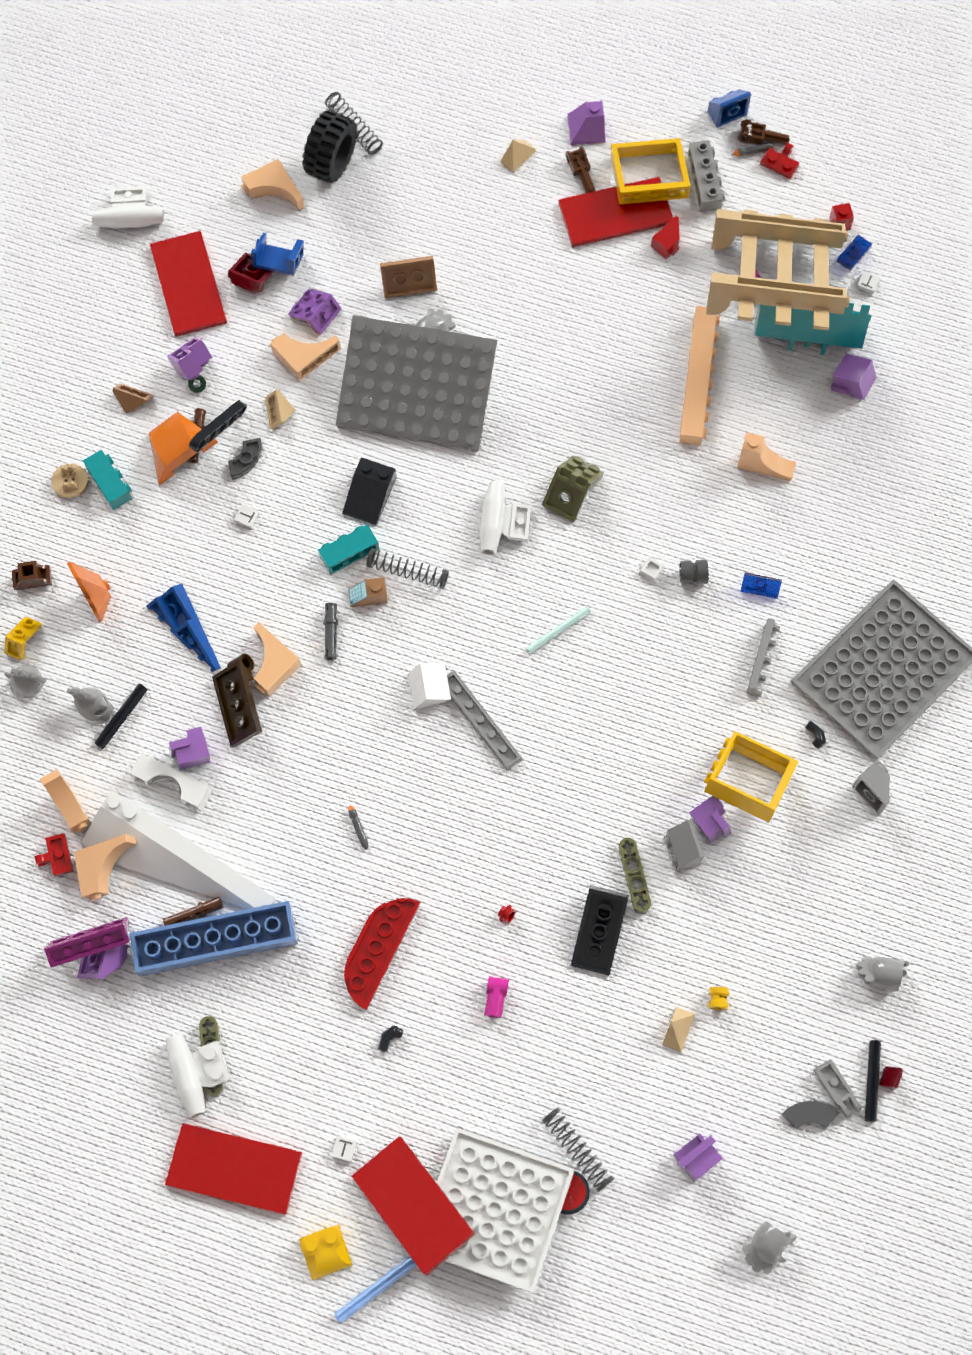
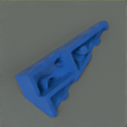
(178, 613)

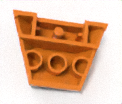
(171, 444)

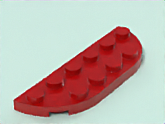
(377, 948)

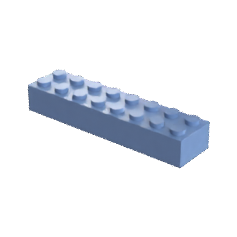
(213, 938)

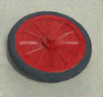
(577, 1195)

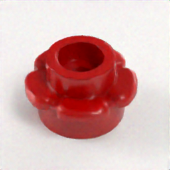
(506, 914)

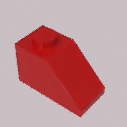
(667, 239)

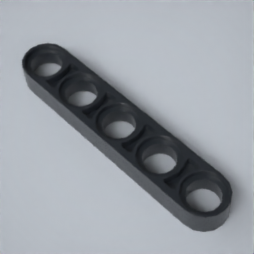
(217, 426)

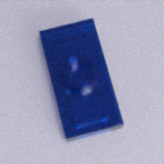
(854, 252)
(761, 585)

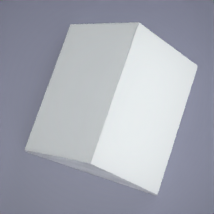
(429, 685)

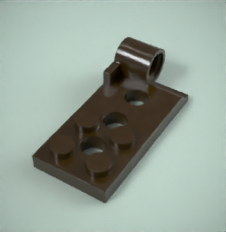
(240, 674)

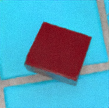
(891, 1077)

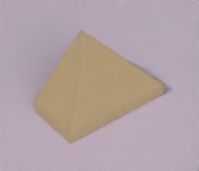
(517, 154)
(277, 409)
(678, 1029)

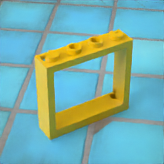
(649, 192)
(761, 754)

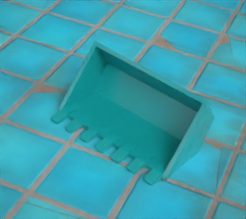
(844, 329)

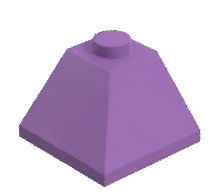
(587, 124)
(102, 963)

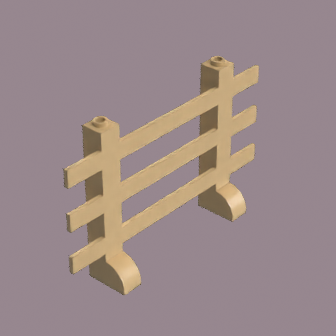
(781, 292)

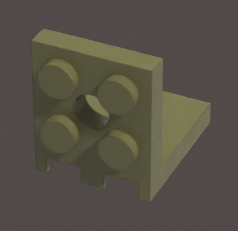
(575, 479)

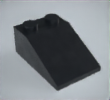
(369, 491)

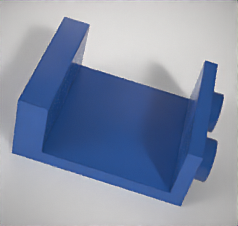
(277, 258)

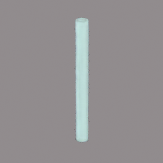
(559, 629)

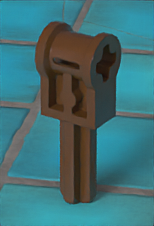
(757, 133)
(580, 166)

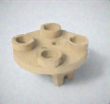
(70, 488)

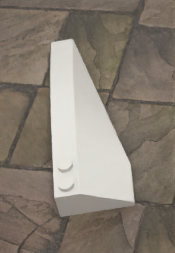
(169, 855)

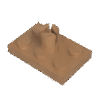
(408, 277)

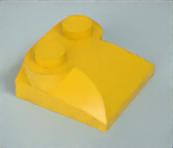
(325, 1252)

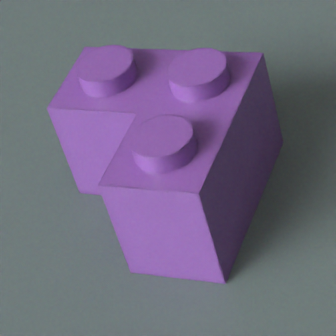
(190, 358)

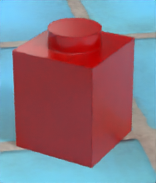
(842, 214)

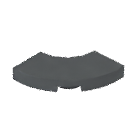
(246, 459)
(810, 1112)

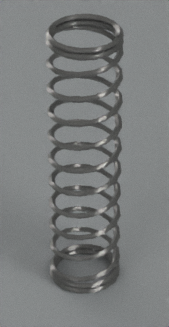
(372, 143)
(442, 580)
(604, 1183)

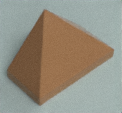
(130, 397)

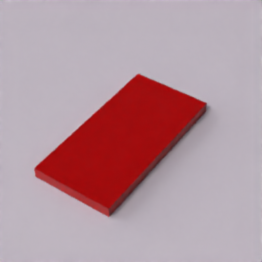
(600, 216)
(188, 283)
(234, 1168)
(413, 1205)

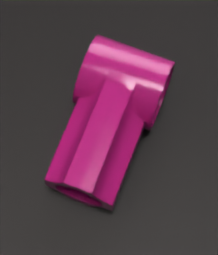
(496, 994)

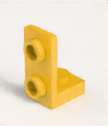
(16, 639)

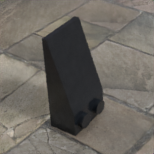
(599, 930)

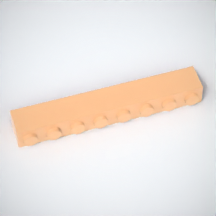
(698, 376)

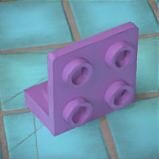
(317, 309)

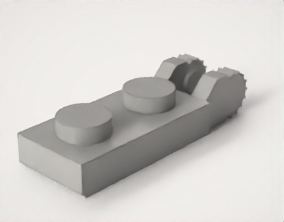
(836, 1087)

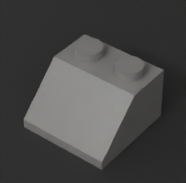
(874, 786)
(684, 846)

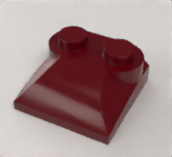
(248, 277)

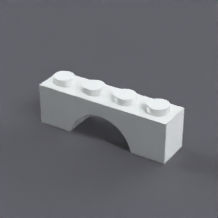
(149, 771)

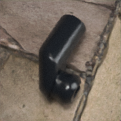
(818, 733)
(387, 1036)

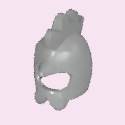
(437, 320)
(25, 681)
(89, 701)
(882, 972)
(767, 1247)

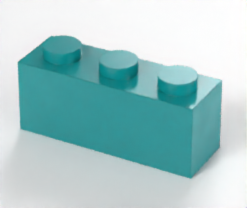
(108, 479)
(348, 549)

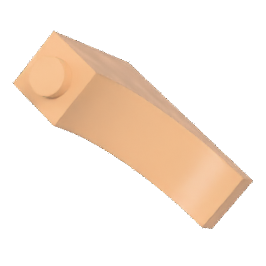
(272, 181)
(303, 357)
(760, 459)
(277, 665)
(66, 801)
(96, 864)

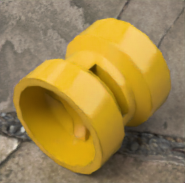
(718, 998)

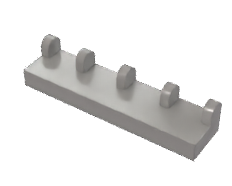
(760, 658)

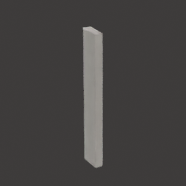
(482, 722)

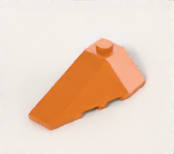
(93, 589)

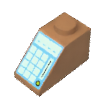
(368, 593)

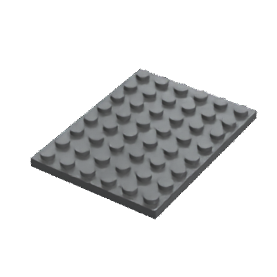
(416, 382)
(884, 669)

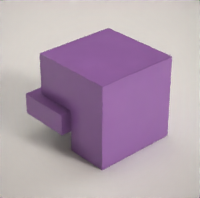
(854, 376)
(190, 750)
(710, 820)
(698, 1156)

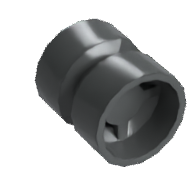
(694, 571)

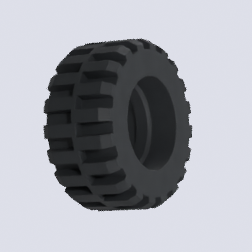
(329, 146)

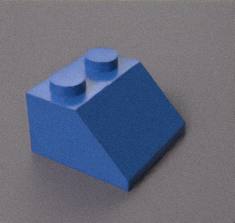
(729, 107)

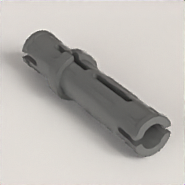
(330, 631)

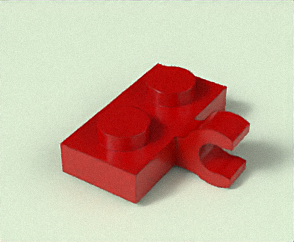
(780, 162)
(57, 855)

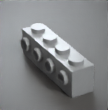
(705, 175)

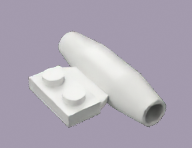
(128, 210)
(502, 519)
(194, 1071)

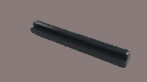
(120, 716)
(872, 1081)

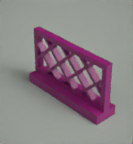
(87, 942)

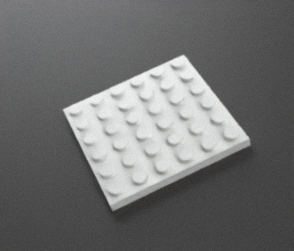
(509, 1204)

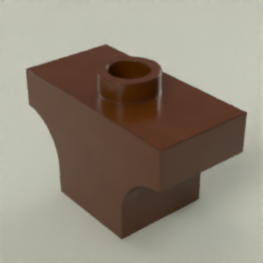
(31, 575)

